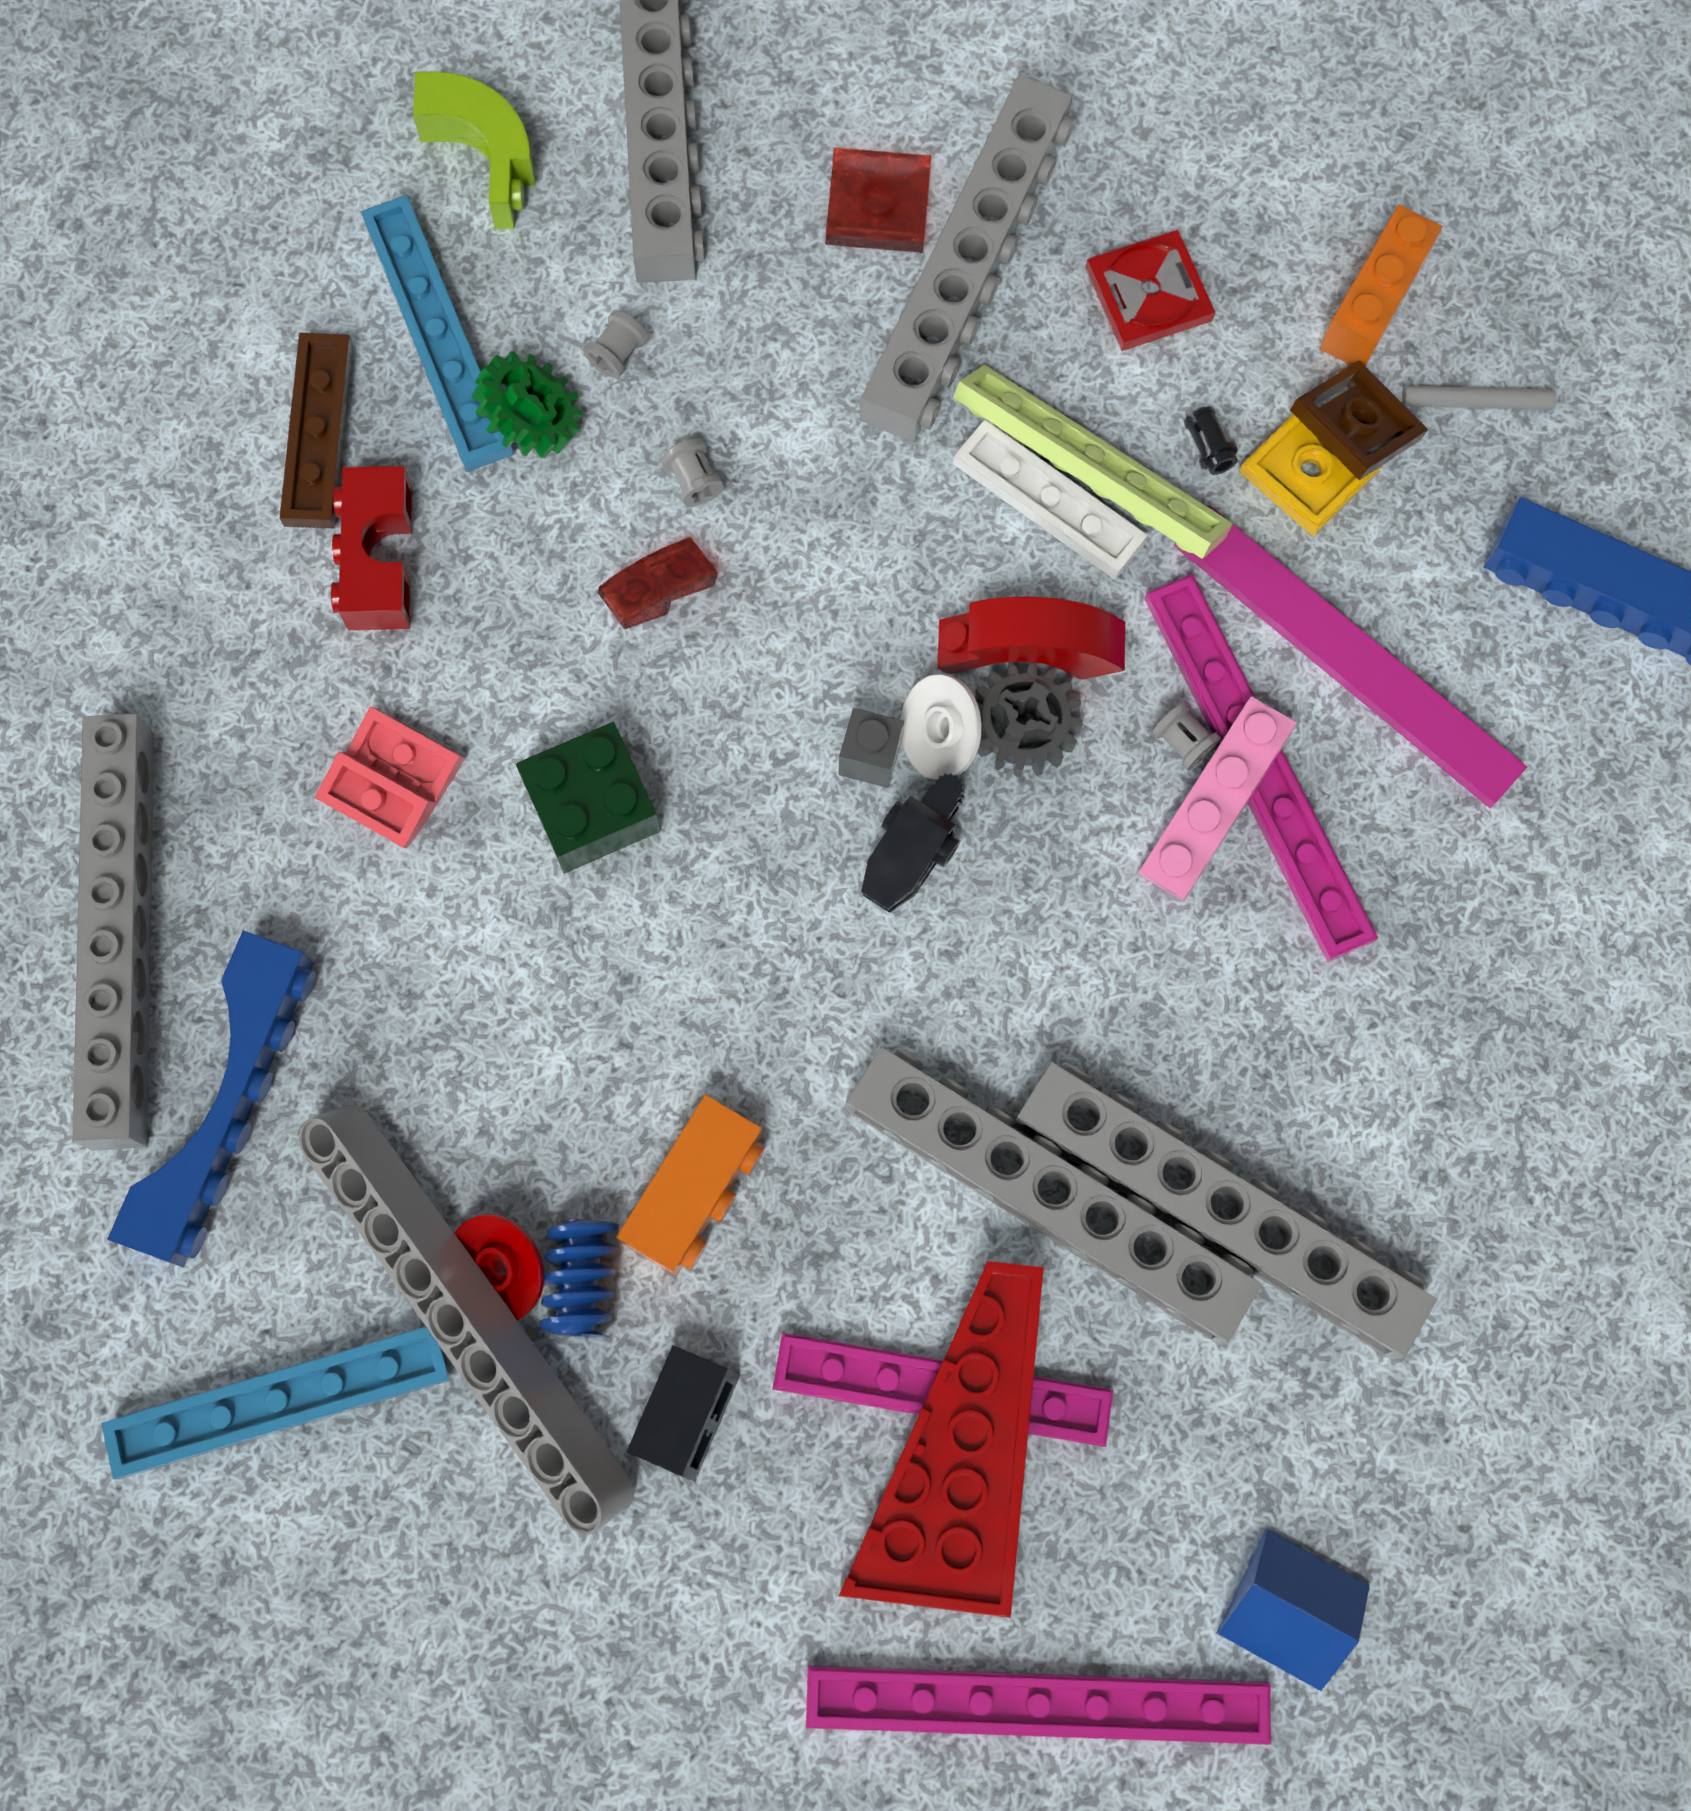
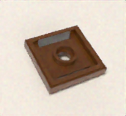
(1370, 401)

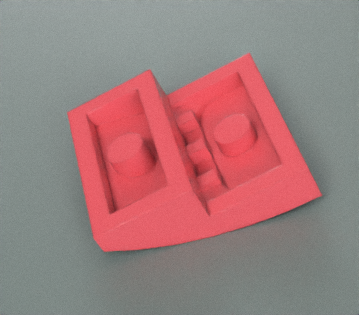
(389, 777)

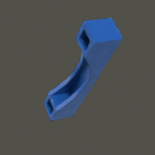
(169, 1207)

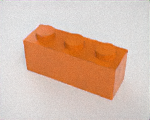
(1380, 286)
(693, 1187)

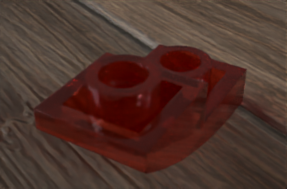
(650, 584)

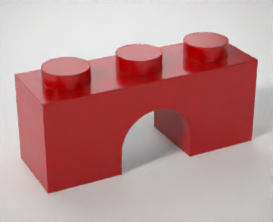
(371, 506)

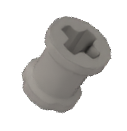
(615, 344)
(693, 472)
(1186, 735)

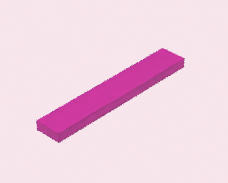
(904, 1381)

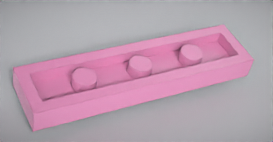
(1217, 799)

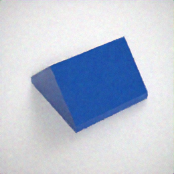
(1296, 1611)

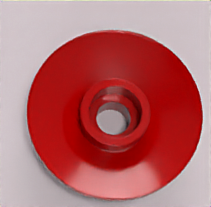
(498, 1239)

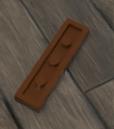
(316, 430)

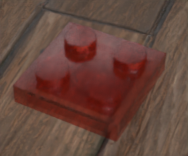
(878, 200)

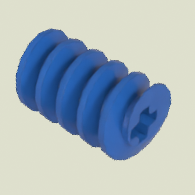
(578, 1278)

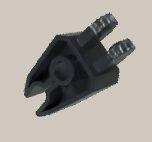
(914, 842)

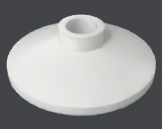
(940, 726)

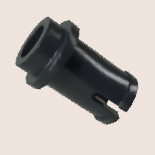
(1216, 450)

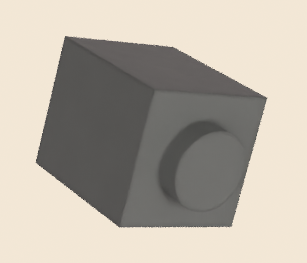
(870, 747)

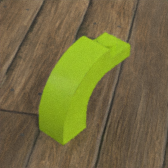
(473, 114)

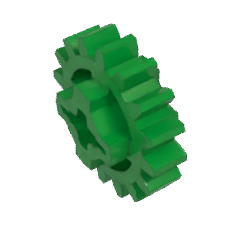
(527, 404)

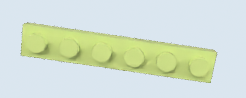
(1093, 461)

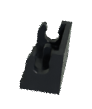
(683, 1413)

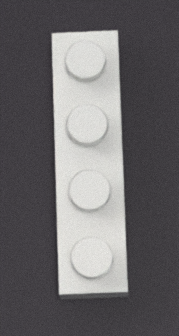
(1050, 499)

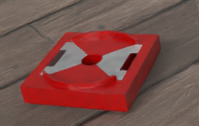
(1147, 315)

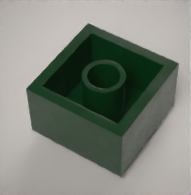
(588, 797)

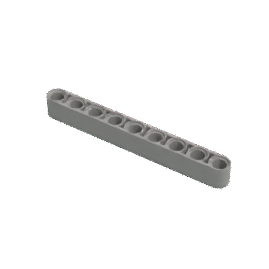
(467, 1318)

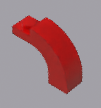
(1033, 630)

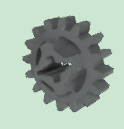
(1040, 731)

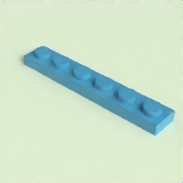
(433, 328)
(274, 1402)

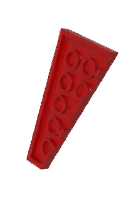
(957, 1491)

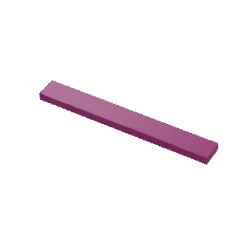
(1361, 666)
(1279, 799)
(1038, 1705)

